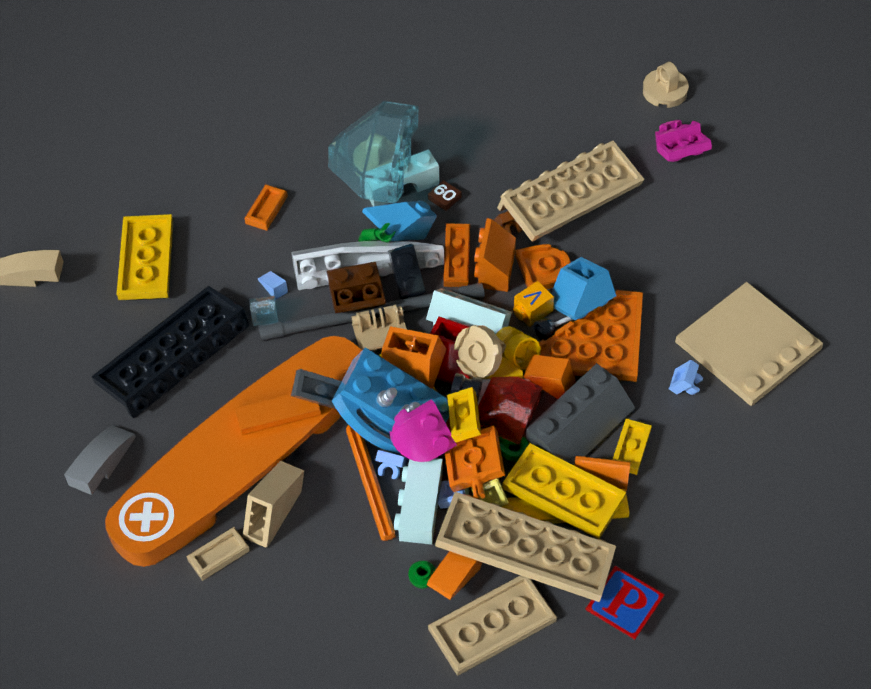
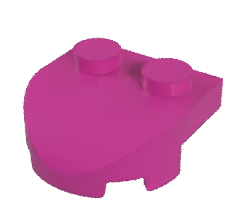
(681, 140)
(421, 433)

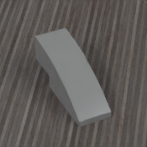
(99, 459)

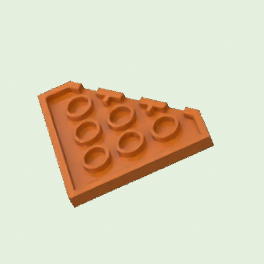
(602, 337)

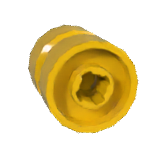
(519, 346)

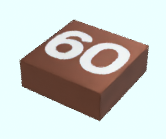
(444, 195)

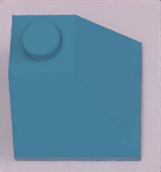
(408, 219)

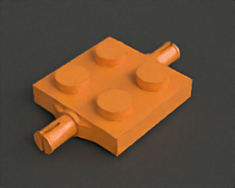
(475, 462)

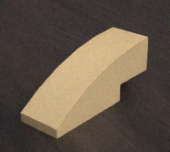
(31, 267)

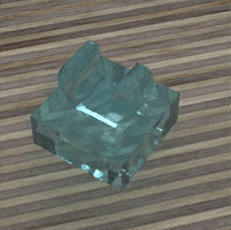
(263, 310)

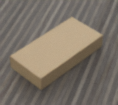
(218, 553)

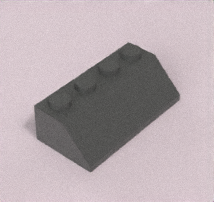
(582, 416)

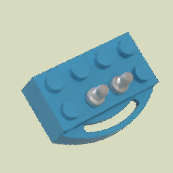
(377, 393)

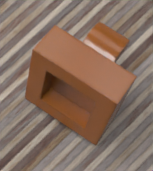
(507, 220)

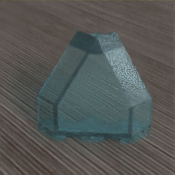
(376, 151)

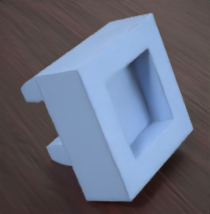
(685, 377)
(390, 460)

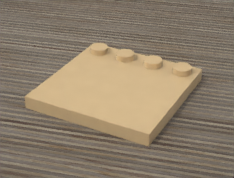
(749, 343)

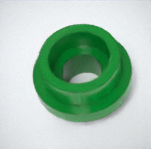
(417, 580)

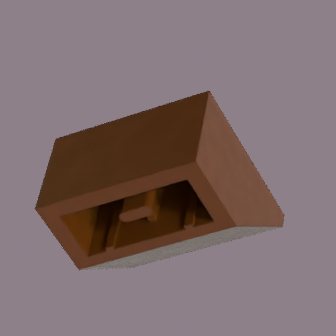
(355, 287)

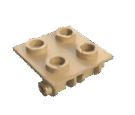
(373, 332)

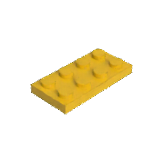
(145, 257)
(564, 490)

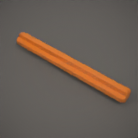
(371, 485)

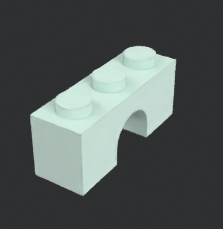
(421, 172)

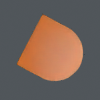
(541, 264)

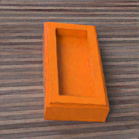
(266, 207)

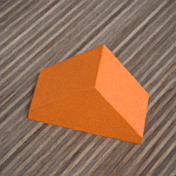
(550, 373)

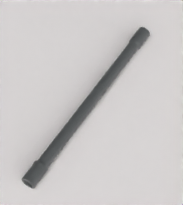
(281, 329)

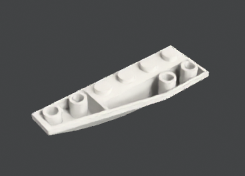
(313, 263)

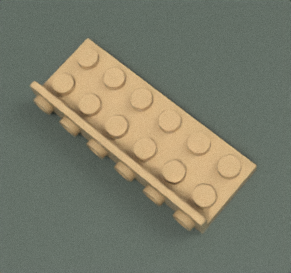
(571, 190)
(526, 546)

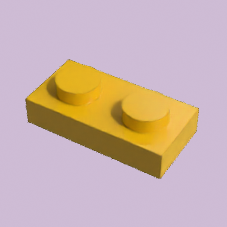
(464, 414)
(632, 444)

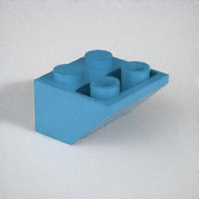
(582, 288)

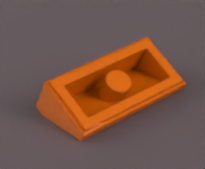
(610, 471)

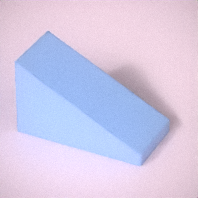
(274, 284)

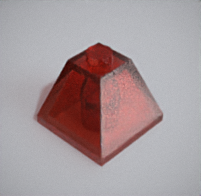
(509, 406)

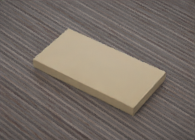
(491, 623)

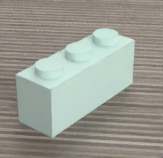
(466, 310)
(419, 501)

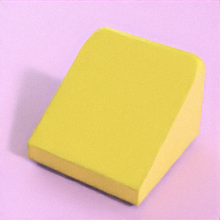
(494, 493)

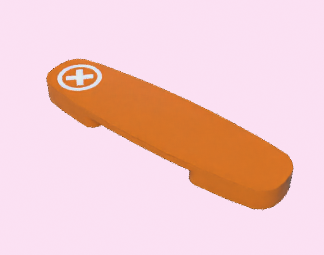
(218, 463)

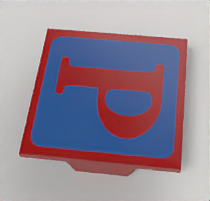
(626, 602)

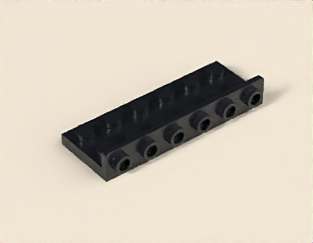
(172, 350)

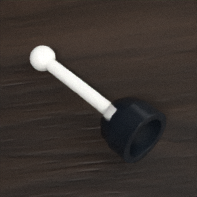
(546, 328)

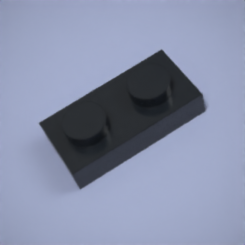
(406, 271)

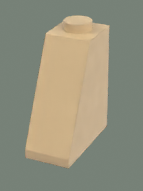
(271, 502)

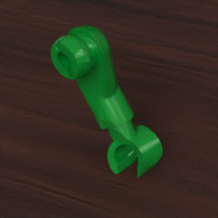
(376, 234)

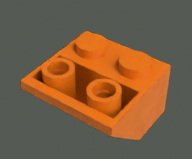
(494, 256)
(414, 353)

